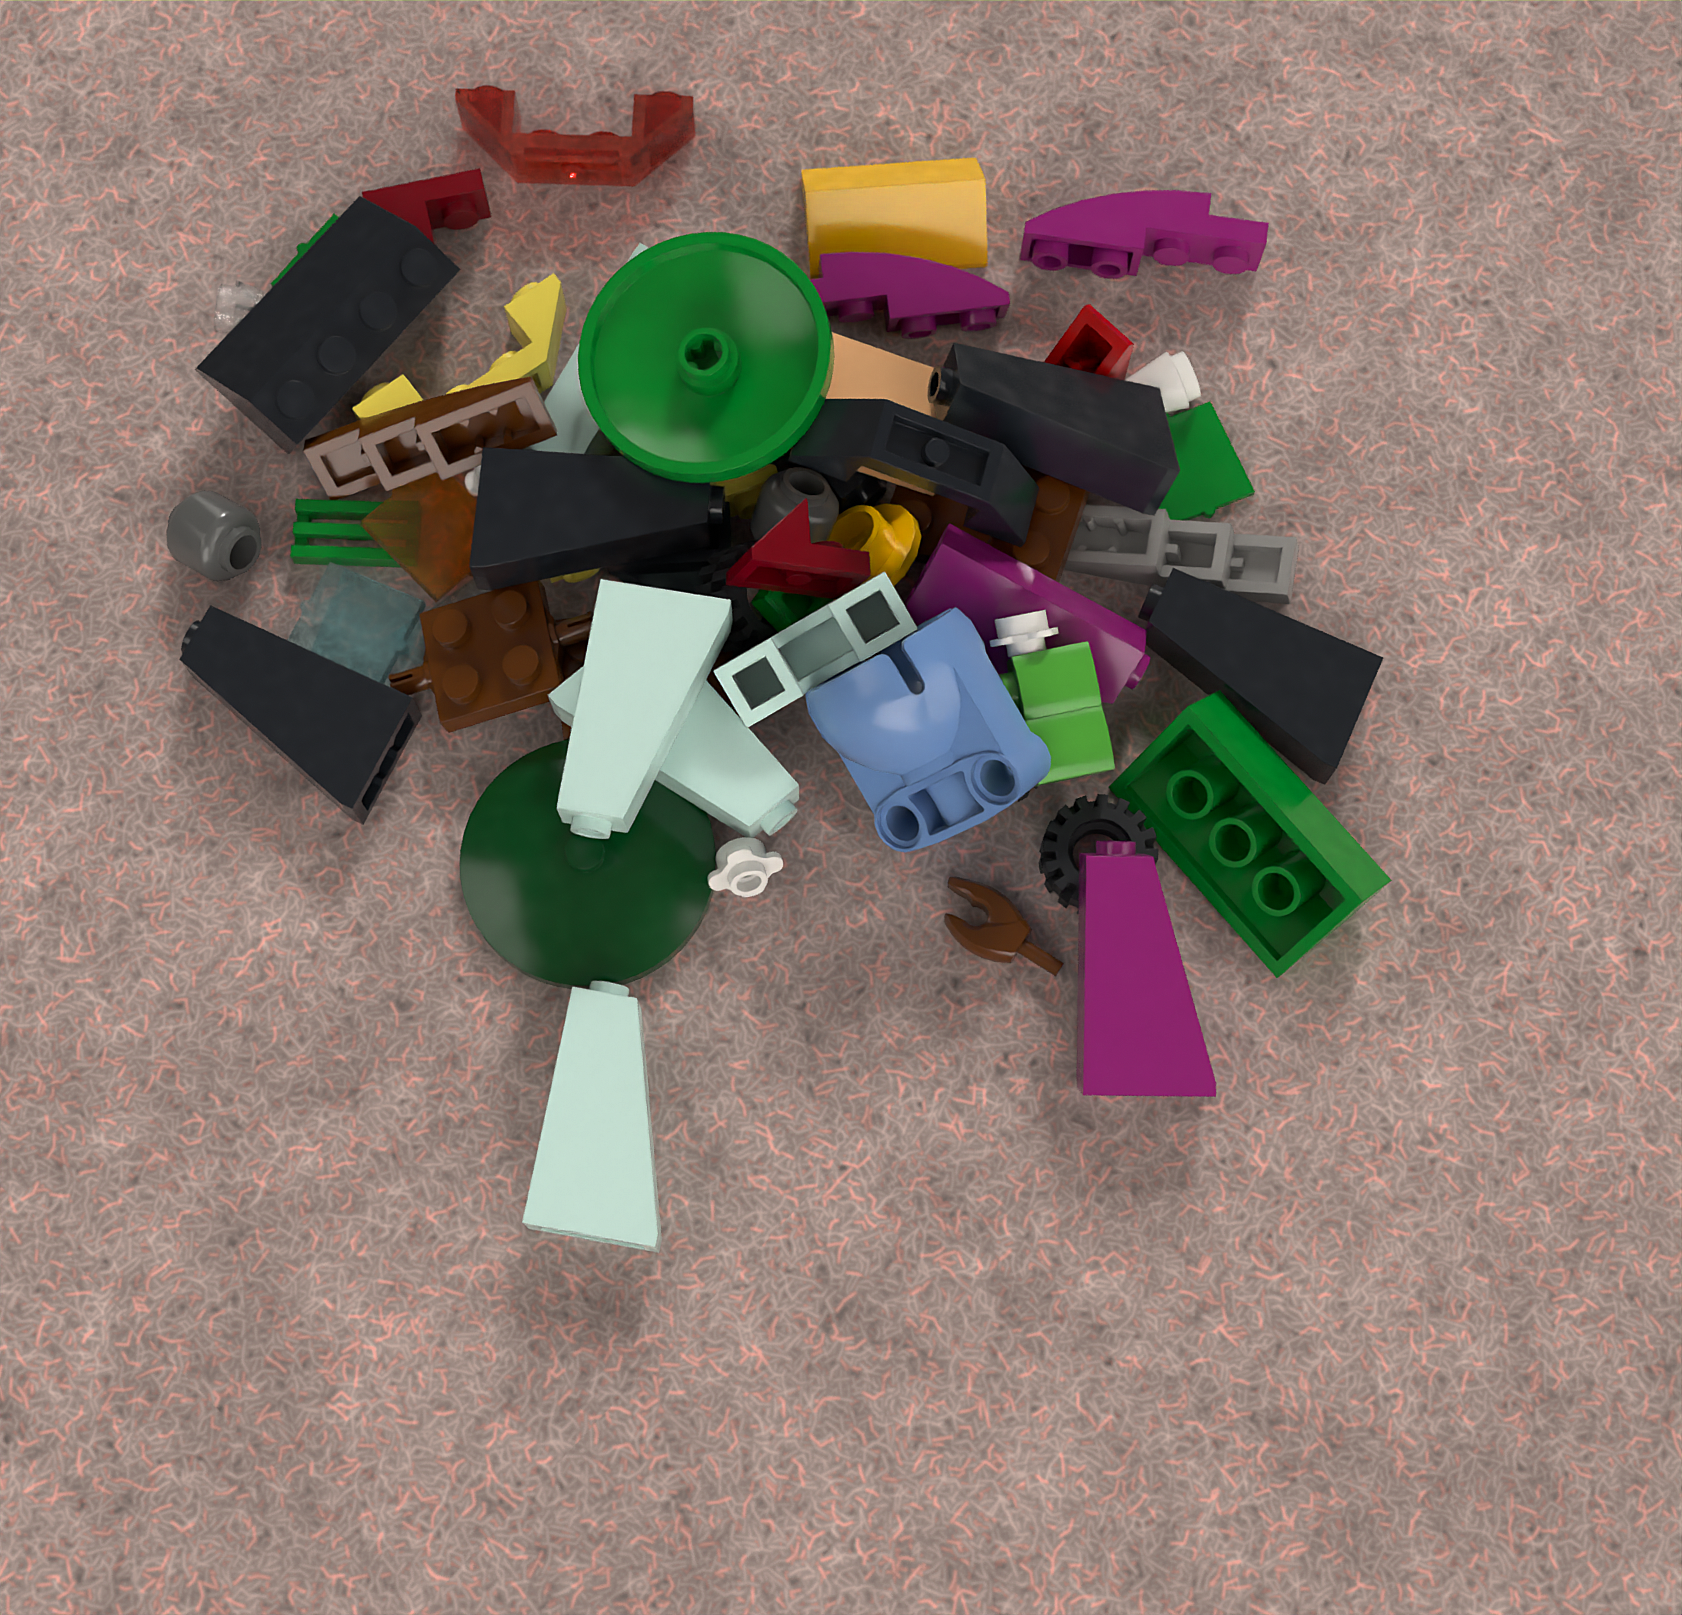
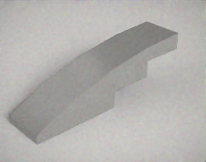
(1146, 548)

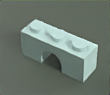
(815, 649)

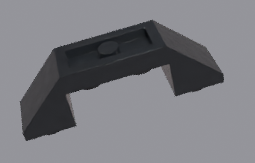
(925, 455)

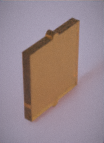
(427, 531)

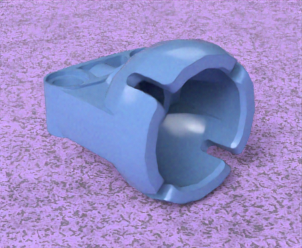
(929, 734)

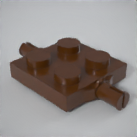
(492, 654)

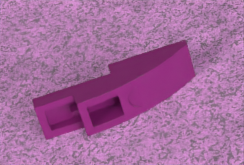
(1119, 228)
(910, 292)

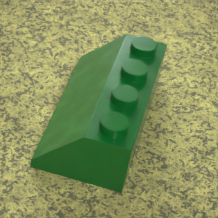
(1249, 832)

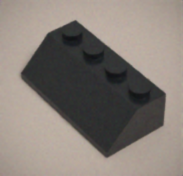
(327, 321)

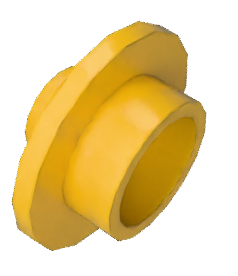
(885, 532)

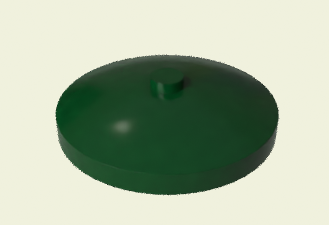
(576, 903)

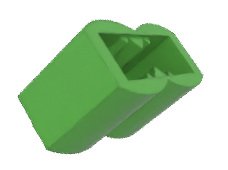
(1063, 707)

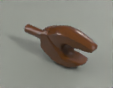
(1003, 932)

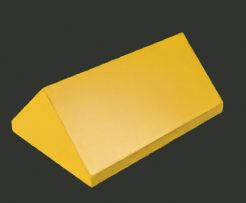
(899, 209)

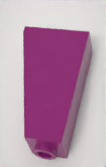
(996, 586)
(1133, 993)

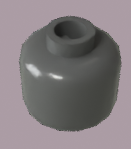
(788, 489)
(213, 536)

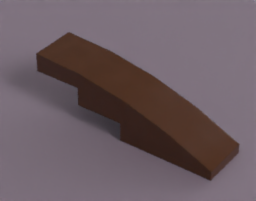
(429, 437)

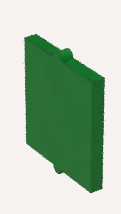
(1208, 466)

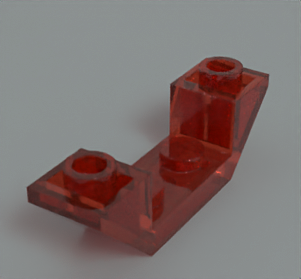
(659, 129)

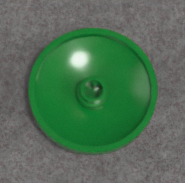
(706, 357)

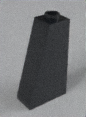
(1063, 422)
(580, 513)
(1279, 673)
(310, 710)

